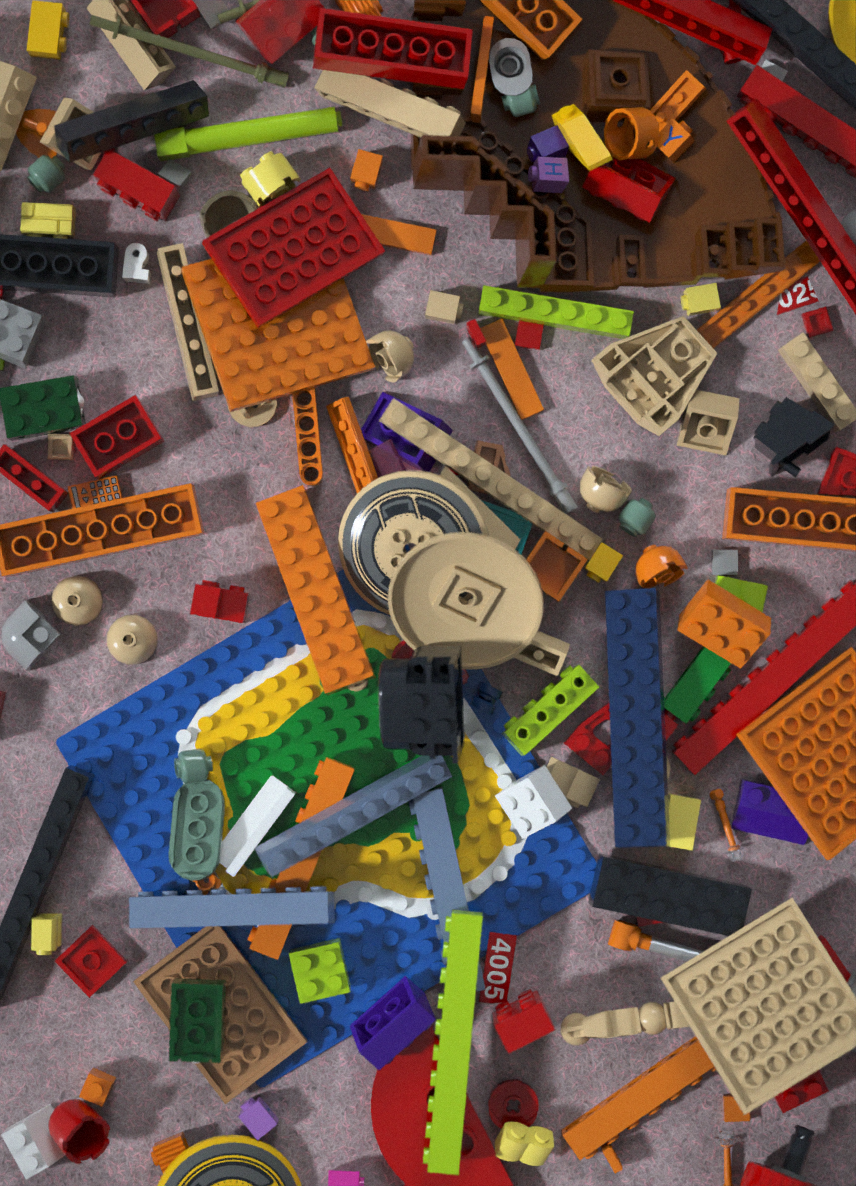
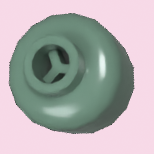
(523, 103)
(46, 173)
(637, 517)
(193, 766)

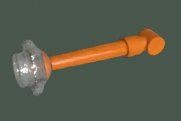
(734, 852)
(727, 1140)

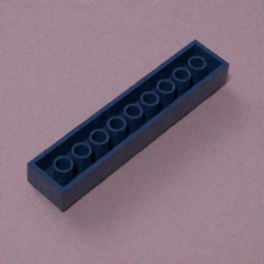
(637, 718)

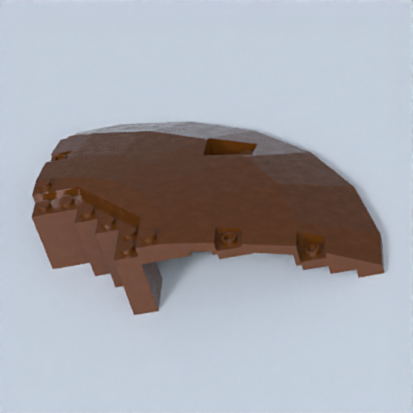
(581, 241)

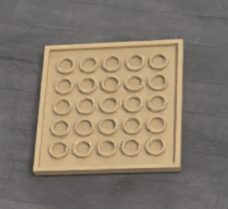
(766, 1005)

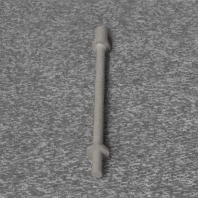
(557, 488)

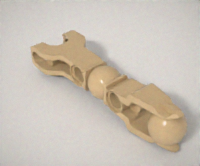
(649, 1018)

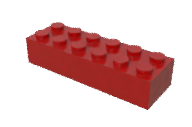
(392, 48)

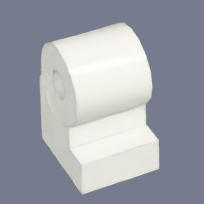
(134, 264)

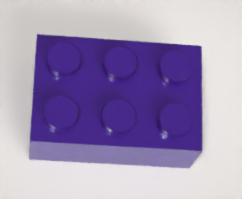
(392, 1023)

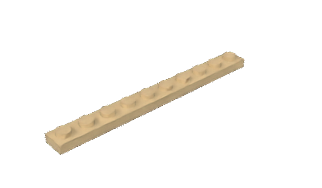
(489, 478)

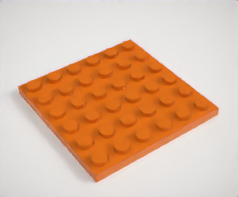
(288, 355)
(810, 752)

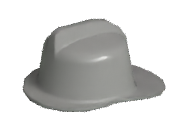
(510, 67)

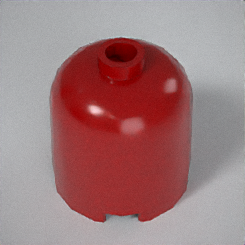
(78, 1130)

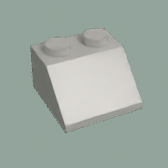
(32, 1143)

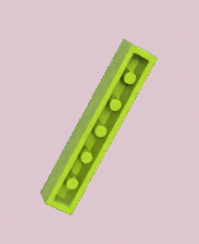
(556, 312)

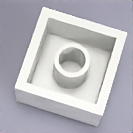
(533, 802)

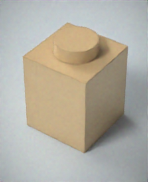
(443, 307)

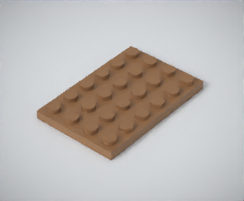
(256, 1025)

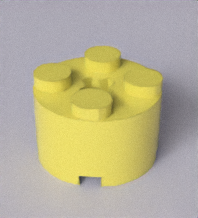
(269, 178)

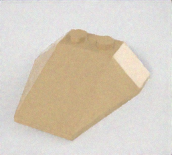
(656, 372)

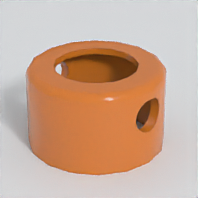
(621, 141)

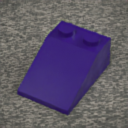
(378, 433)

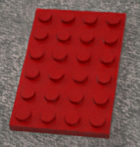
(293, 247)

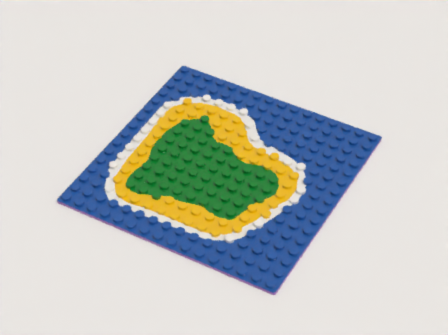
(269, 689)

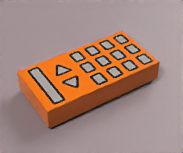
(95, 492)

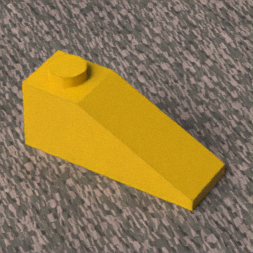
(581, 137)

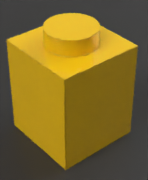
(602, 563)

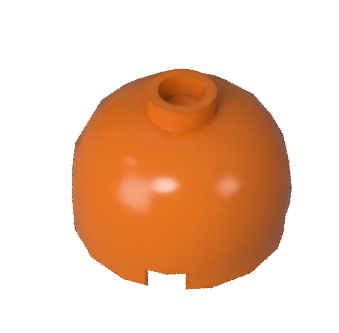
(658, 566)

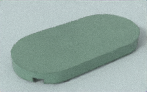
(197, 830)

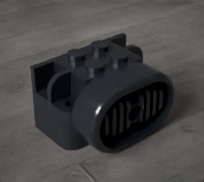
(423, 702)

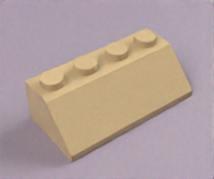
(14, 95)

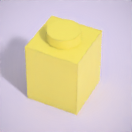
(701, 299)

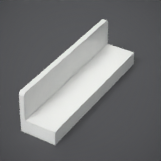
(254, 824)

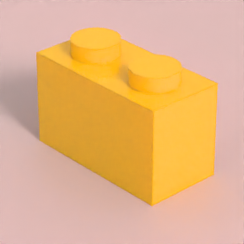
(47, 30)

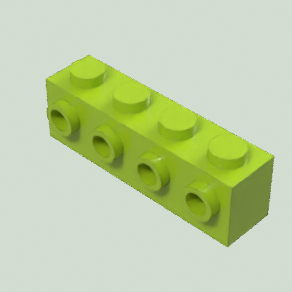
(550, 710)

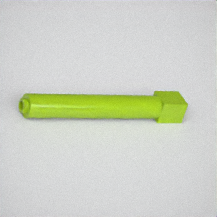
(183, 142)

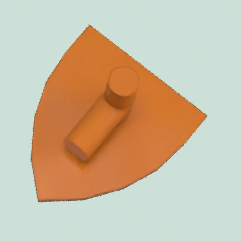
(32, 128)

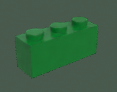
(696, 685)

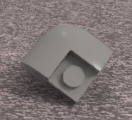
(27, 635)

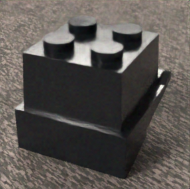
(790, 434)

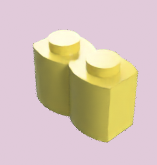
(46, 933)
(524, 1143)

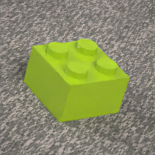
(320, 970)

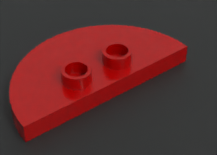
(401, 1117)

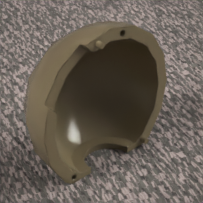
(224, 210)

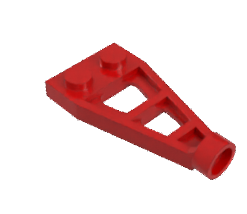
(589, 746)

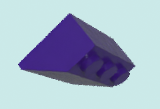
(764, 813)

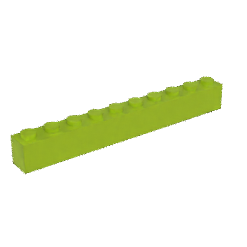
(454, 1042)

